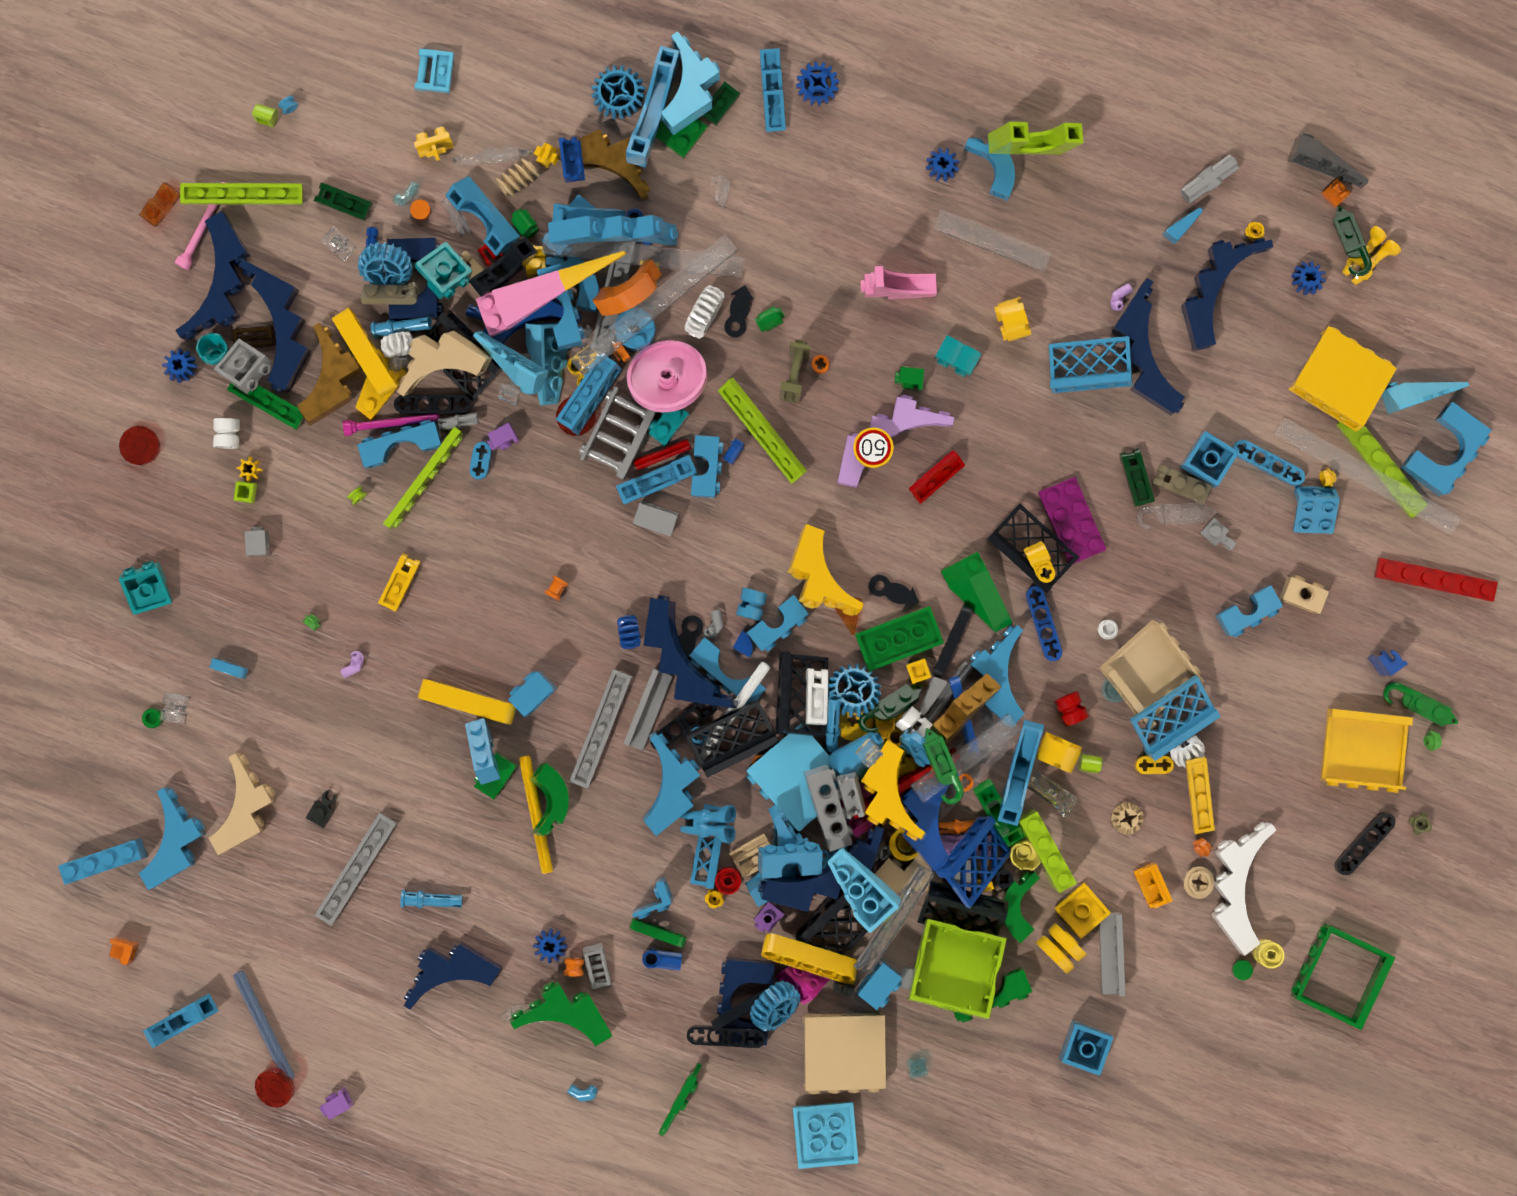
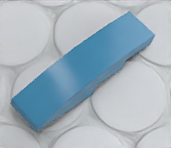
(772, 89)

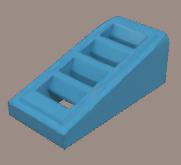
(1177, 230)

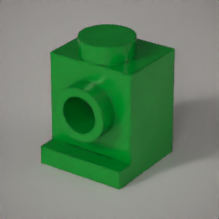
(910, 378)

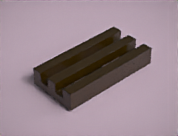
(270, 336)

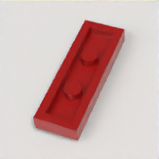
(936, 477)

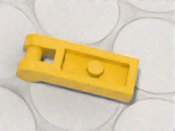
(399, 583)

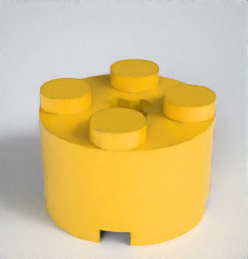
(1013, 319)
(1058, 752)

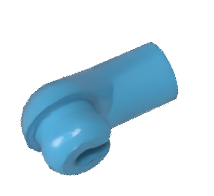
(583, 1095)

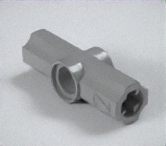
(1209, 179)

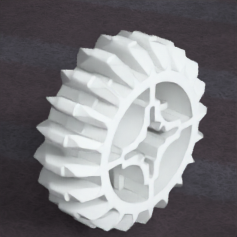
(704, 311)

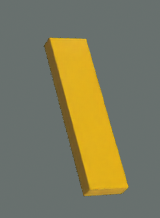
(1200, 795)

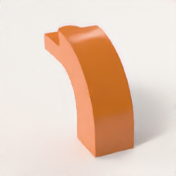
(630, 293)

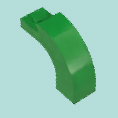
(556, 795)
(990, 802)
(1014, 922)

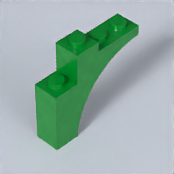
(555, 1006)

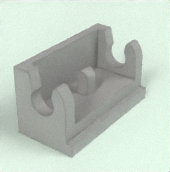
(656, 518)
(851, 795)

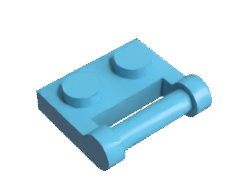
(440, 72)

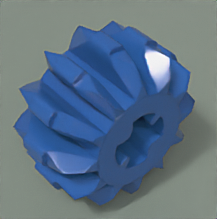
(947, 159)
(1315, 281)
(185, 360)
(628, 632)
(552, 939)

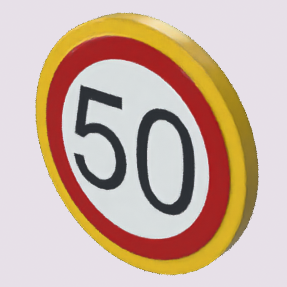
(873, 447)

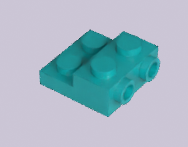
(444, 271)
(145, 587)

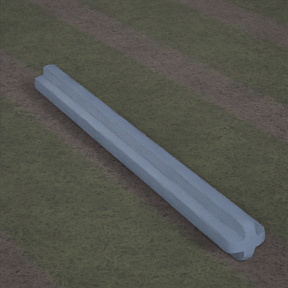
(262, 1023)

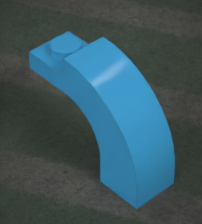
(1002, 164)
(564, 212)
(588, 287)
(180, 1020)

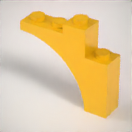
(819, 585)
(887, 803)

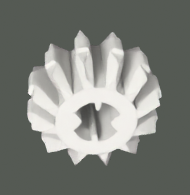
(396, 344)
(1188, 750)

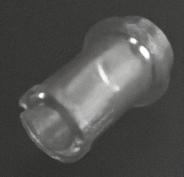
(396, 364)

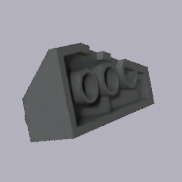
(1317, 157)

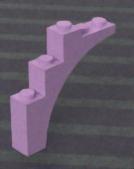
(903, 419)

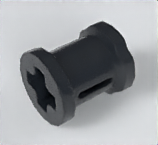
(1009, 877)

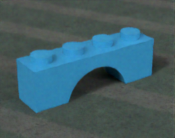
(468, 197)
(566, 331)
(375, 451)
(707, 656)
(102, 861)

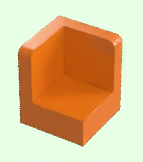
(123, 950)

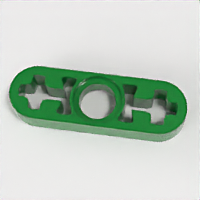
(658, 932)

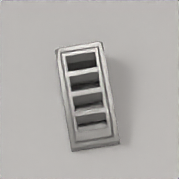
(933, 691)
(591, 950)

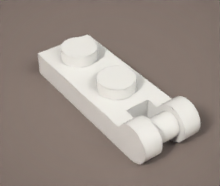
(816, 697)

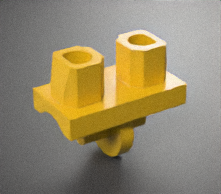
(434, 145)

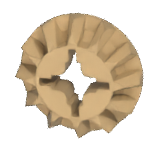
(1119, 814)
(1202, 890)

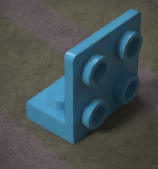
(1315, 509)
(661, 891)

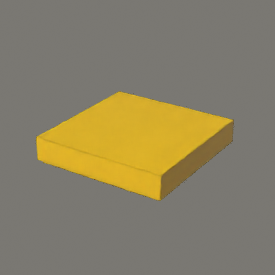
(1082, 910)

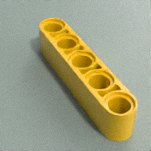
(365, 352)
(466, 701)
(809, 958)

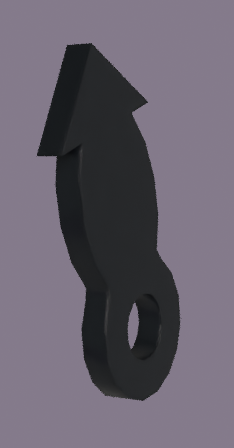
(738, 311)
(893, 591)
(687, 637)

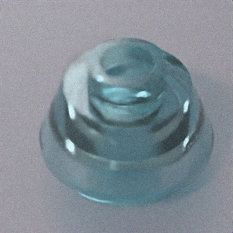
(1109, 694)

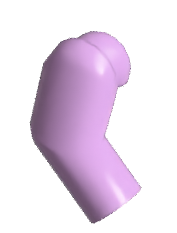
(1118, 297)
(355, 664)

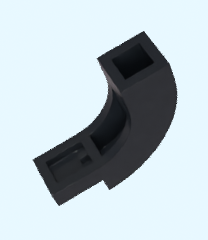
(505, 268)

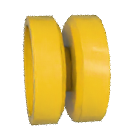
(1061, 948)

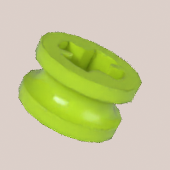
(357, 495)

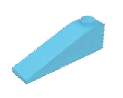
(545, 353)
(519, 369)
(1409, 394)
(866, 893)

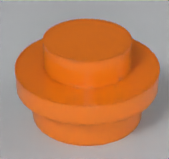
(1202, 847)

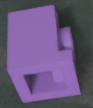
(502, 437)
(768, 909)
(336, 1104)

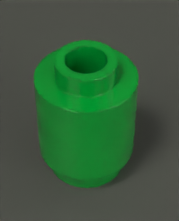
(524, 223)
(770, 319)

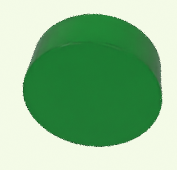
(151, 718)
(1242, 969)

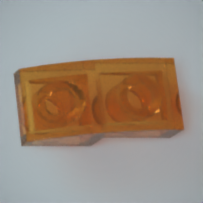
(160, 204)

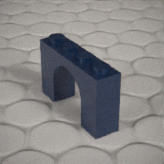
(427, 302)
(739, 972)

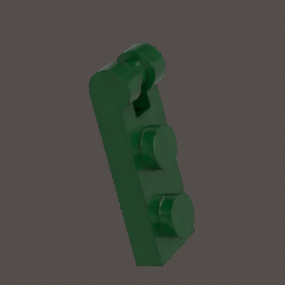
(343, 202)
(1137, 478)

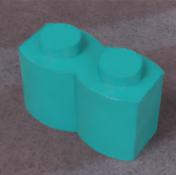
(957, 356)

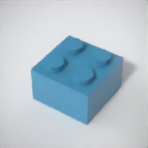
(1209, 459)
(531, 693)
(879, 984)
(1086, 1047)

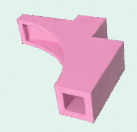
(898, 285)

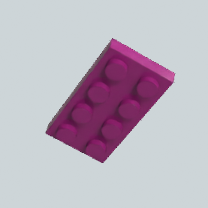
(1072, 519)

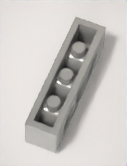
(833, 838)

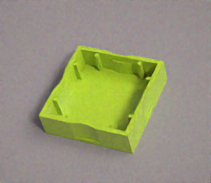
(956, 969)

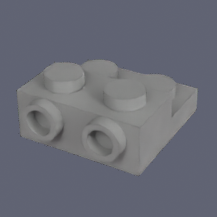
(243, 366)

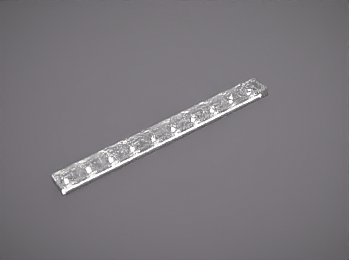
(637, 254)
(654, 305)
(1368, 476)

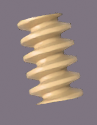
(517, 177)

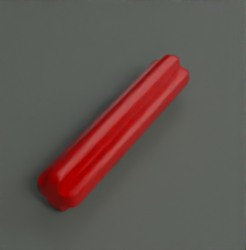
(662, 454)

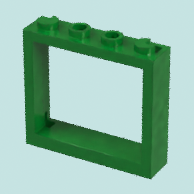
(1371, 991)

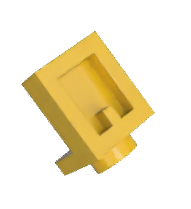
(536, 263)

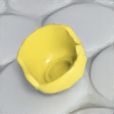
(1024, 856)

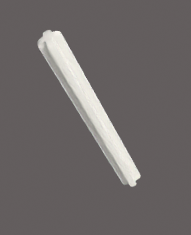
(742, 698)

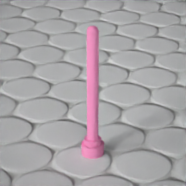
(185, 259)

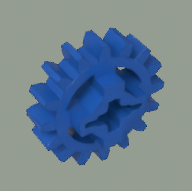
(824, 89)

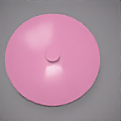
(667, 376)

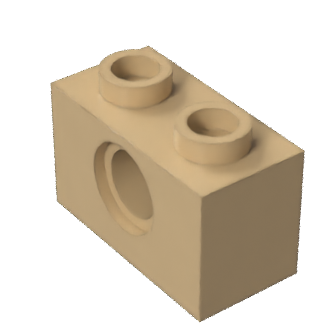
(1316, 594)

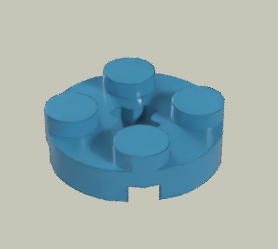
(913, 746)

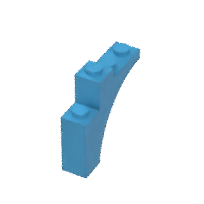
(997, 667)
(1019, 772)
(671, 799)
(178, 832)
(782, 836)

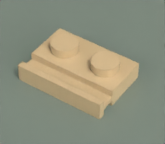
(746, 856)

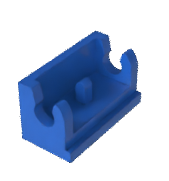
(571, 160)
(1385, 665)

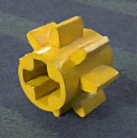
(546, 155)
(255, 468)

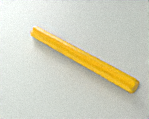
(535, 813)

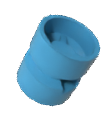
(751, 604)

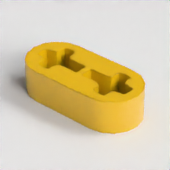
(1154, 770)

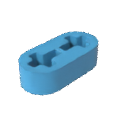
(476, 459)
(228, 668)

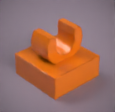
(1335, 193)

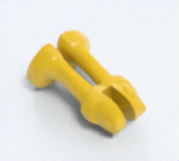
(1377, 236)

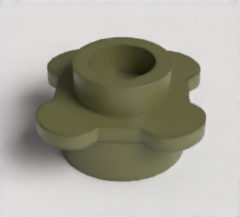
(1423, 818)

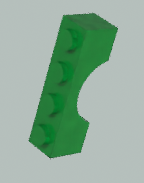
(1013, 986)

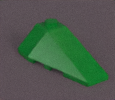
(975, 587)

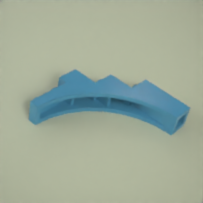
(616, 228)

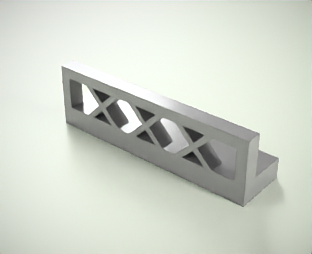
(648, 709)
(1112, 955)

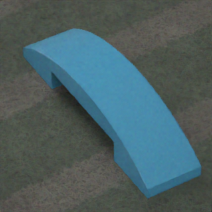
(656, 480)

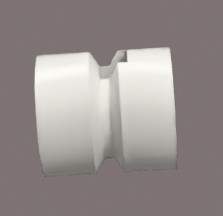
(226, 433)
(911, 717)

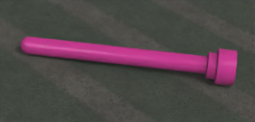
(351, 427)

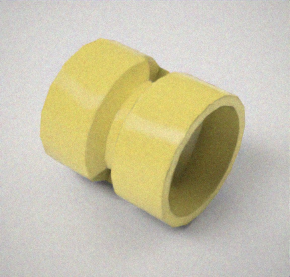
(1268, 954)

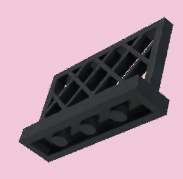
(453, 323)
(1017, 557)
(784, 694)
(736, 752)
(984, 906)
(824, 916)

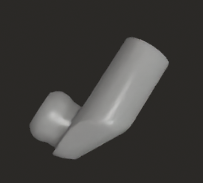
(716, 625)

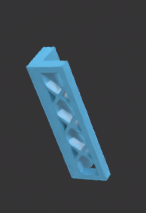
(588, 395)
(715, 852)

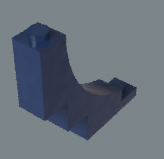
(278, 297)
(1150, 383)
(690, 683)
(799, 891)

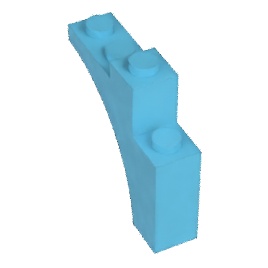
(692, 96)

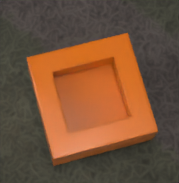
(621, 354)

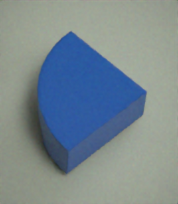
(743, 644)

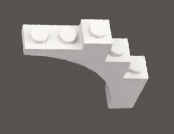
(1231, 885)

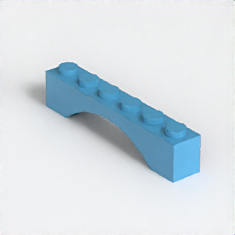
(655, 102)

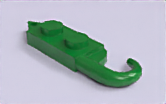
(1421, 704)
(942, 764)
(680, 1101)

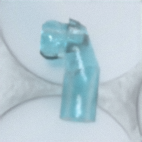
(402, 200)

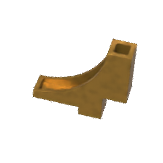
(613, 159)
(336, 369)
(964, 708)

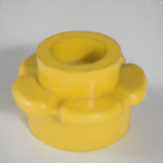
(1255, 226)
(1327, 477)
(714, 903)

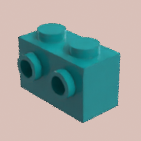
(667, 426)

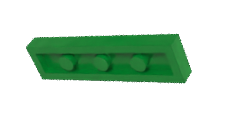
(271, 404)

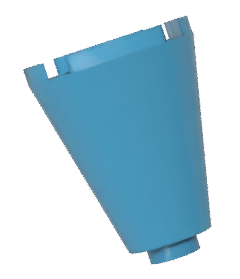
(846, 760)

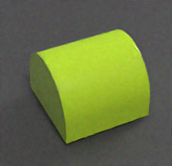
(265, 115)
(245, 492)
(1090, 763)

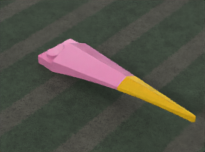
(515, 302)

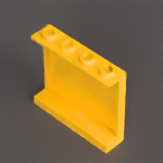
(1343, 378)
(1365, 750)

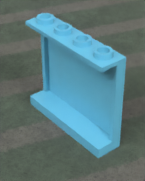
(783, 779)

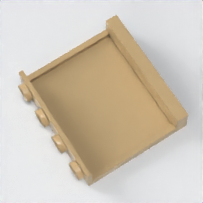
(1149, 668)
(844, 1052)

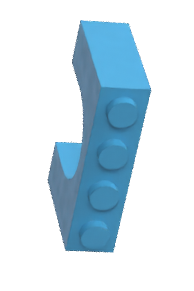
(1470, 436)

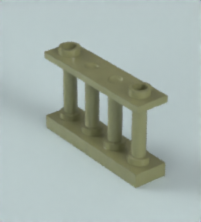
(790, 389)

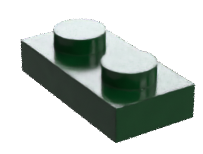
(721, 103)

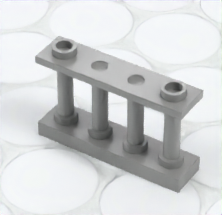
(629, 449)

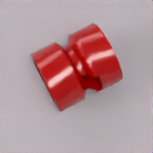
(1071, 708)
(728, 880)

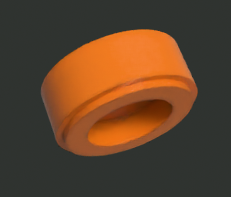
(420, 210)

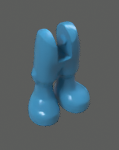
(701, 825)

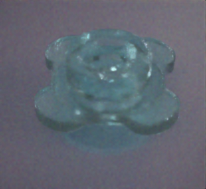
(922, 1071)

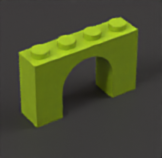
(1015, 139)
(1047, 851)

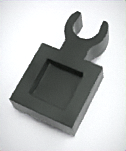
(320, 811)
(843, 988)

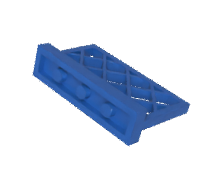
(966, 849)

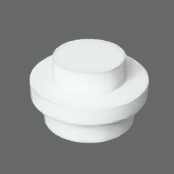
(1107, 629)

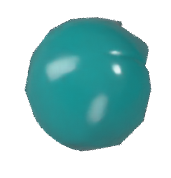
(211, 348)

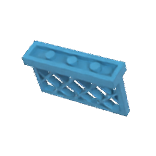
(1087, 381)
(1180, 729)

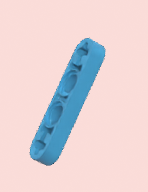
(1266, 466)

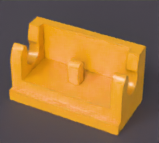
(1152, 885)

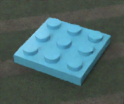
(825, 1135)

